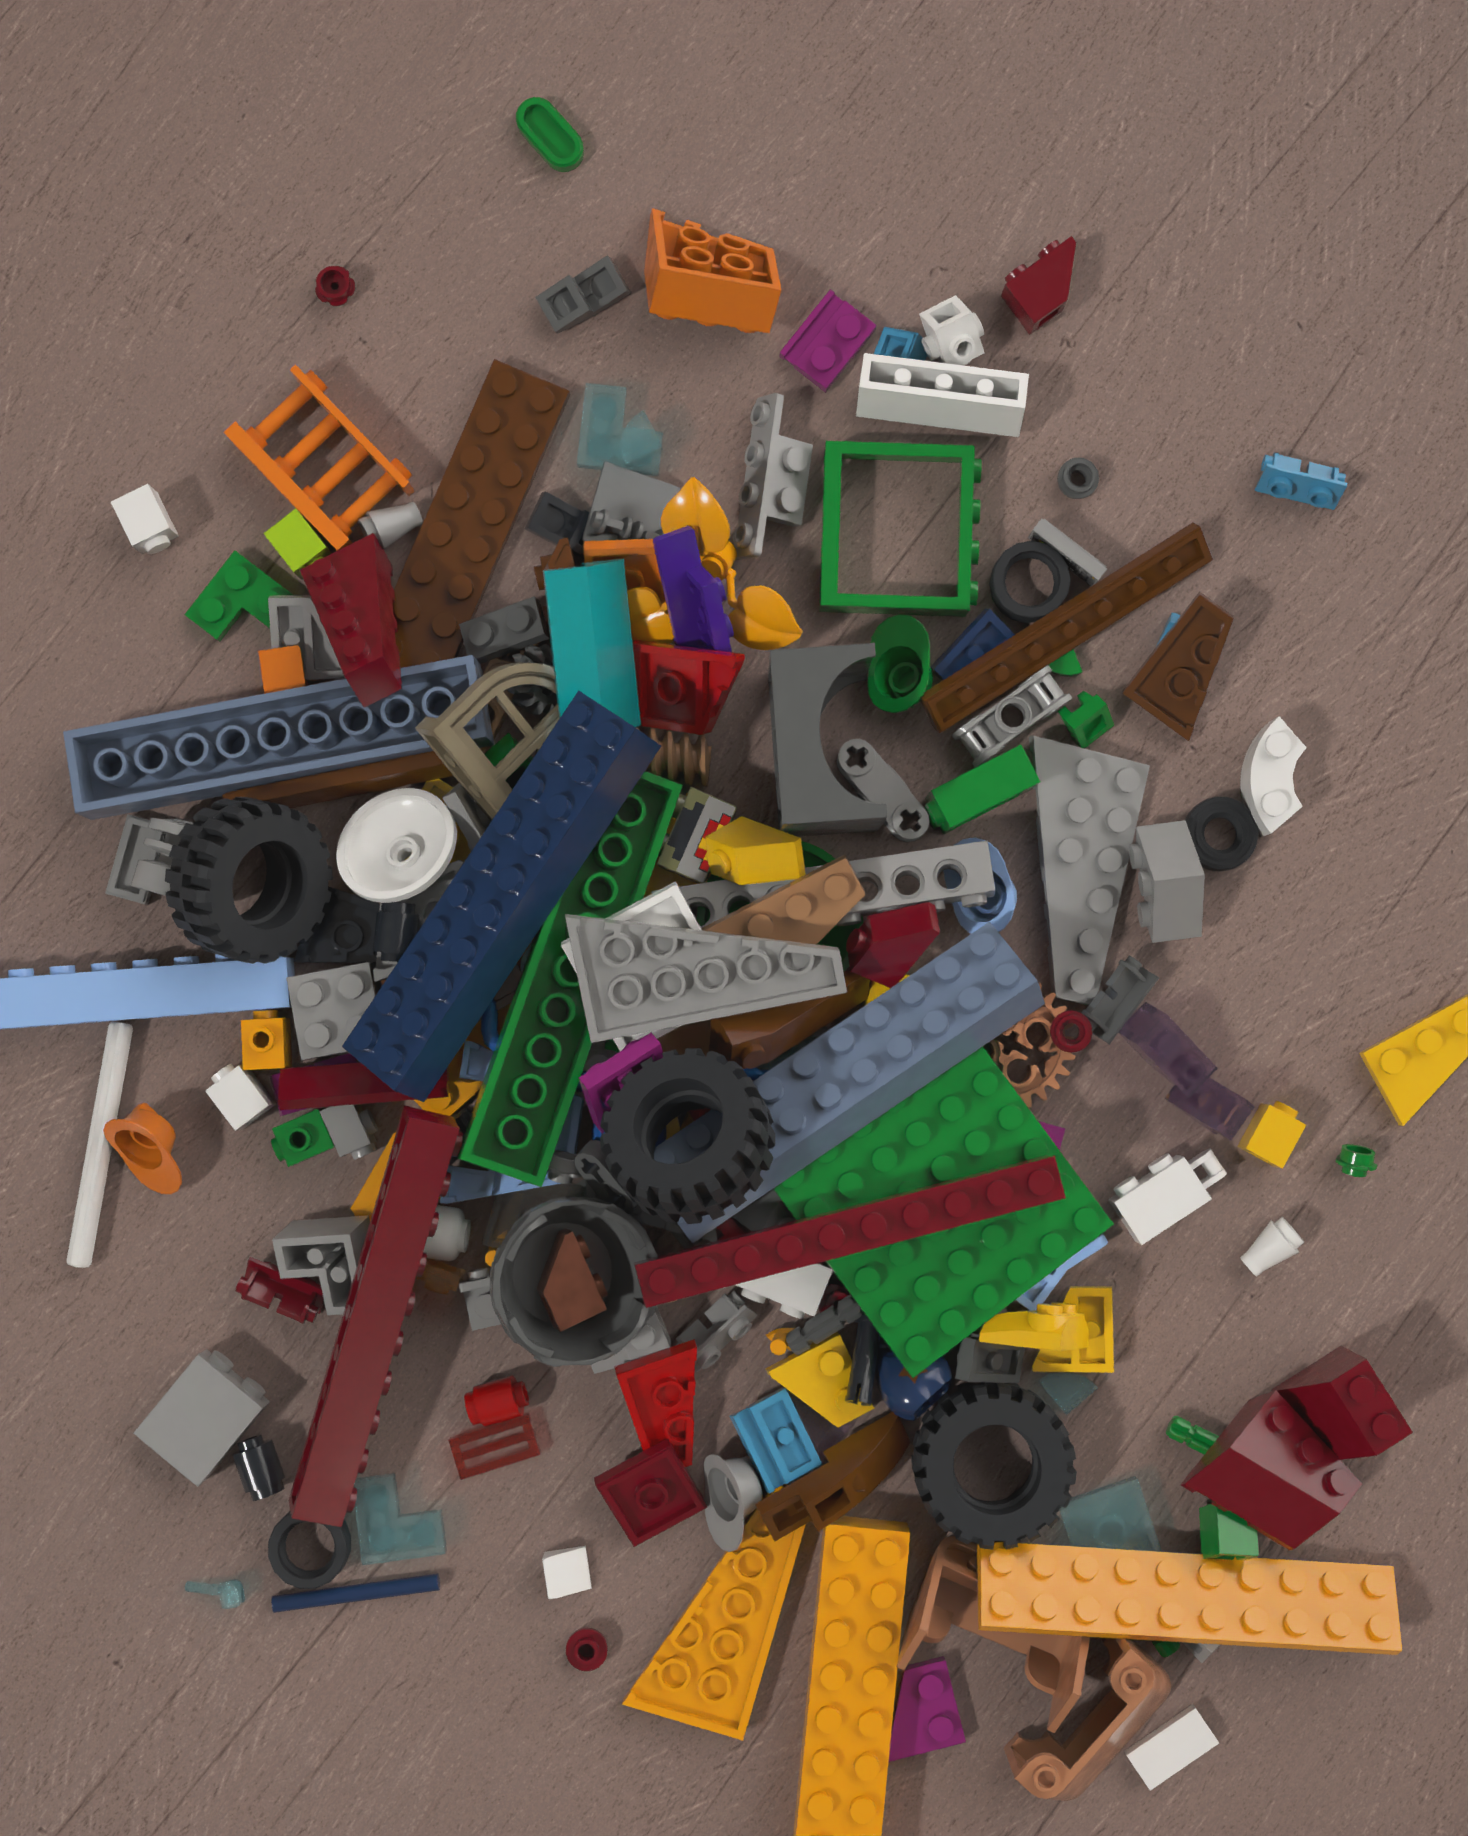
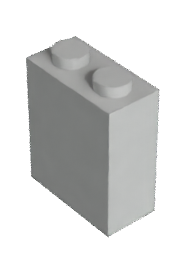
(202, 1416)

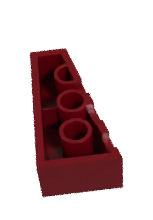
(356, 611)

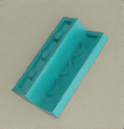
(592, 636)

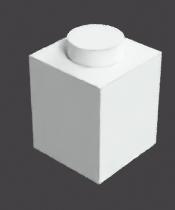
(145, 520)
(239, 1096)

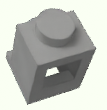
(351, 1129)

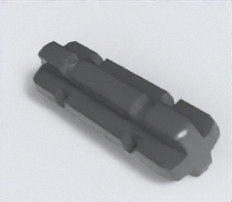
(823, 1325)

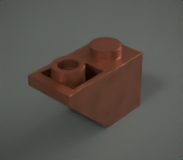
(567, 1284)

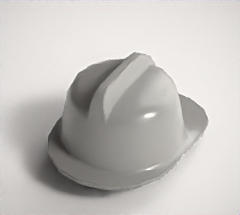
(730, 1496)

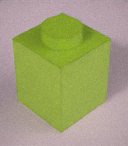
(296, 542)

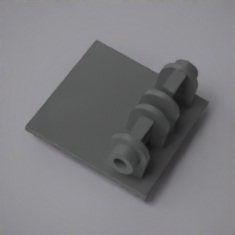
(627, 505)

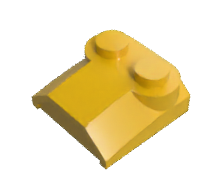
(1047, 1328)

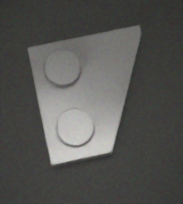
(297, 623)

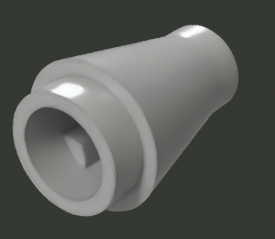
(391, 522)

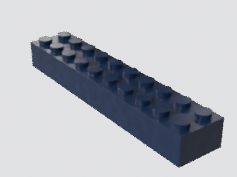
(500, 897)

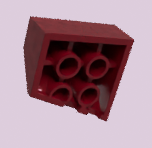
(1274, 1473)

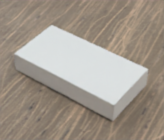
(1171, 1747)

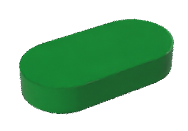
(550, 134)

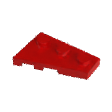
(661, 1397)

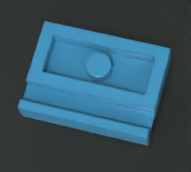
(776, 1440)

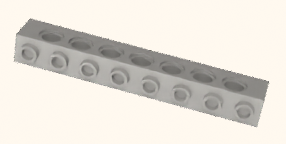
(968, 860)

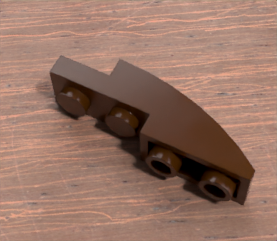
(849, 1476)

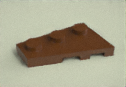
(1181, 666)

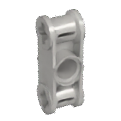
(1032, 703)
(882, 785)

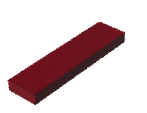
(341, 1086)

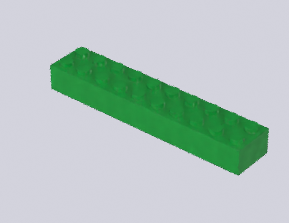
(546, 1024)

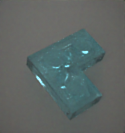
(603, 431)
(388, 1534)

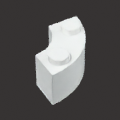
(1268, 776)

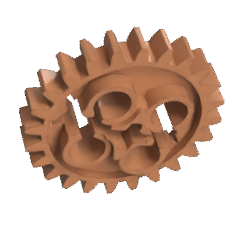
(1034, 1082)

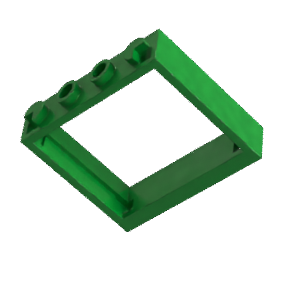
(967, 548)

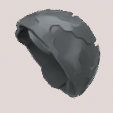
(614, 1246)

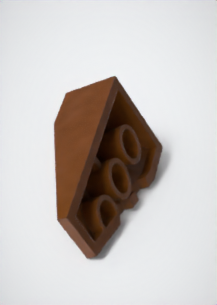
(769, 1032)

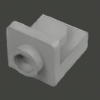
(478, 1299)

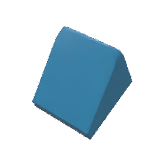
(900, 344)

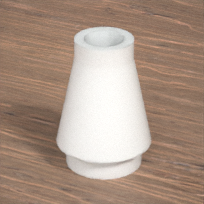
(1272, 1246)

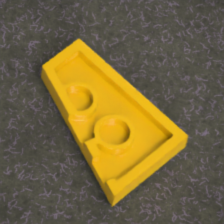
(1419, 1058)

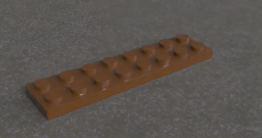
(474, 512)

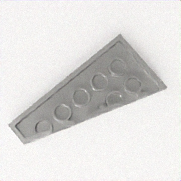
(1084, 836)
(667, 976)

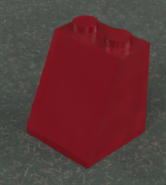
(1346, 1405)

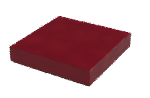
(650, 1492)

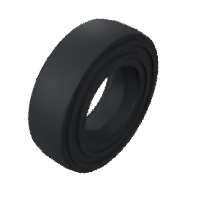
(1244, 825)

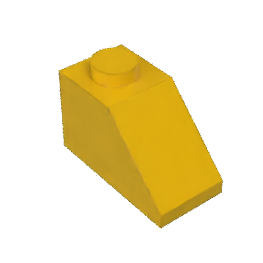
(754, 853)

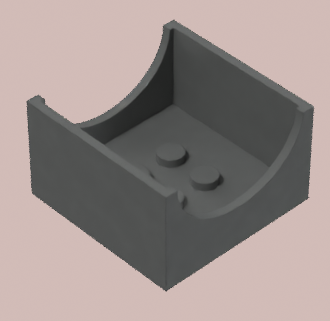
(806, 790)

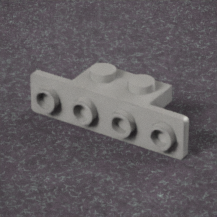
(773, 478)

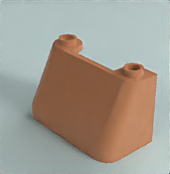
(1068, 1769)

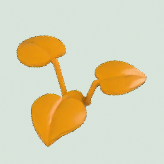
(759, 614)

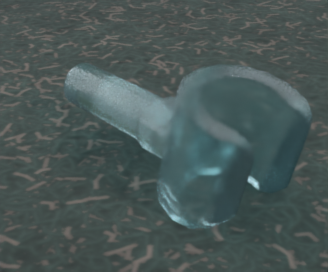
(230, 1592)

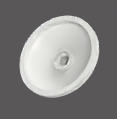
(388, 832)

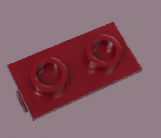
(299, 1297)

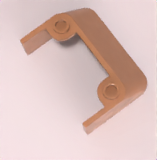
(951, 1597)

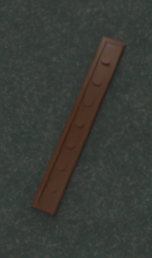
(1066, 627)

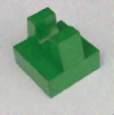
(1087, 721)

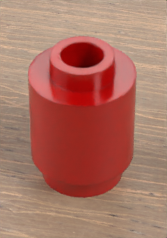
(496, 1401)

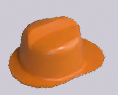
(146, 1147)

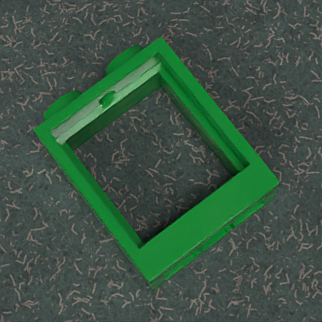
(980, 790)

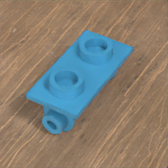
(1319, 486)

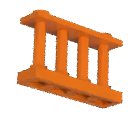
(282, 469)

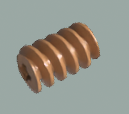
(681, 757)

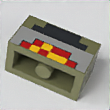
(685, 848)

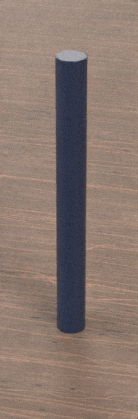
(355, 1593)

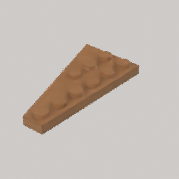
(793, 913)

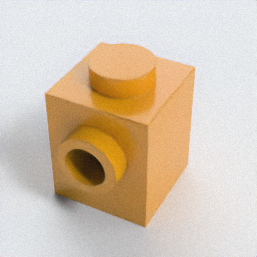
(266, 1041)

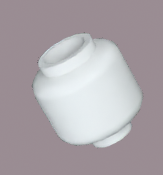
(451, 1235)

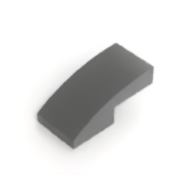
(584, 295)

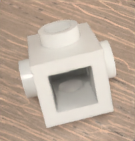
(952, 332)

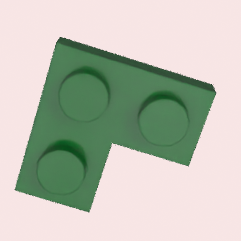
(232, 591)

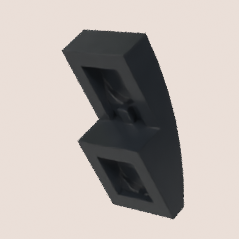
(558, 520)

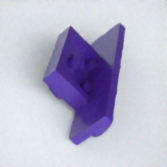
(691, 593)

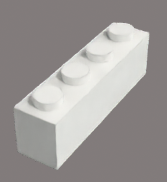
(942, 395)

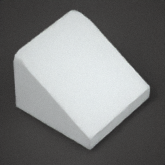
(566, 1571)

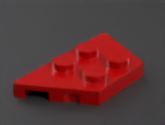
(683, 685)

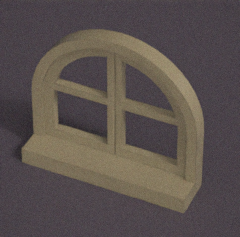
(462, 755)

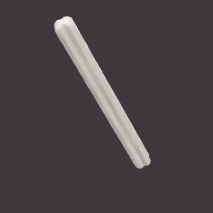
(98, 1148)

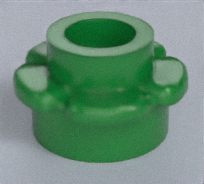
(1356, 1160)

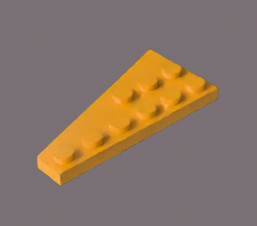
(720, 1644)

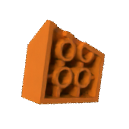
(709, 277)

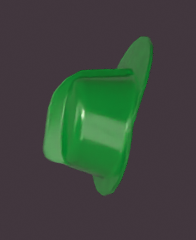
(901, 664)

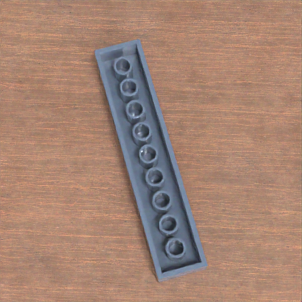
(259, 740)
(876, 1059)

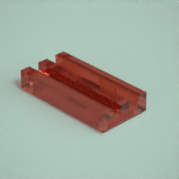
(528, 1435)

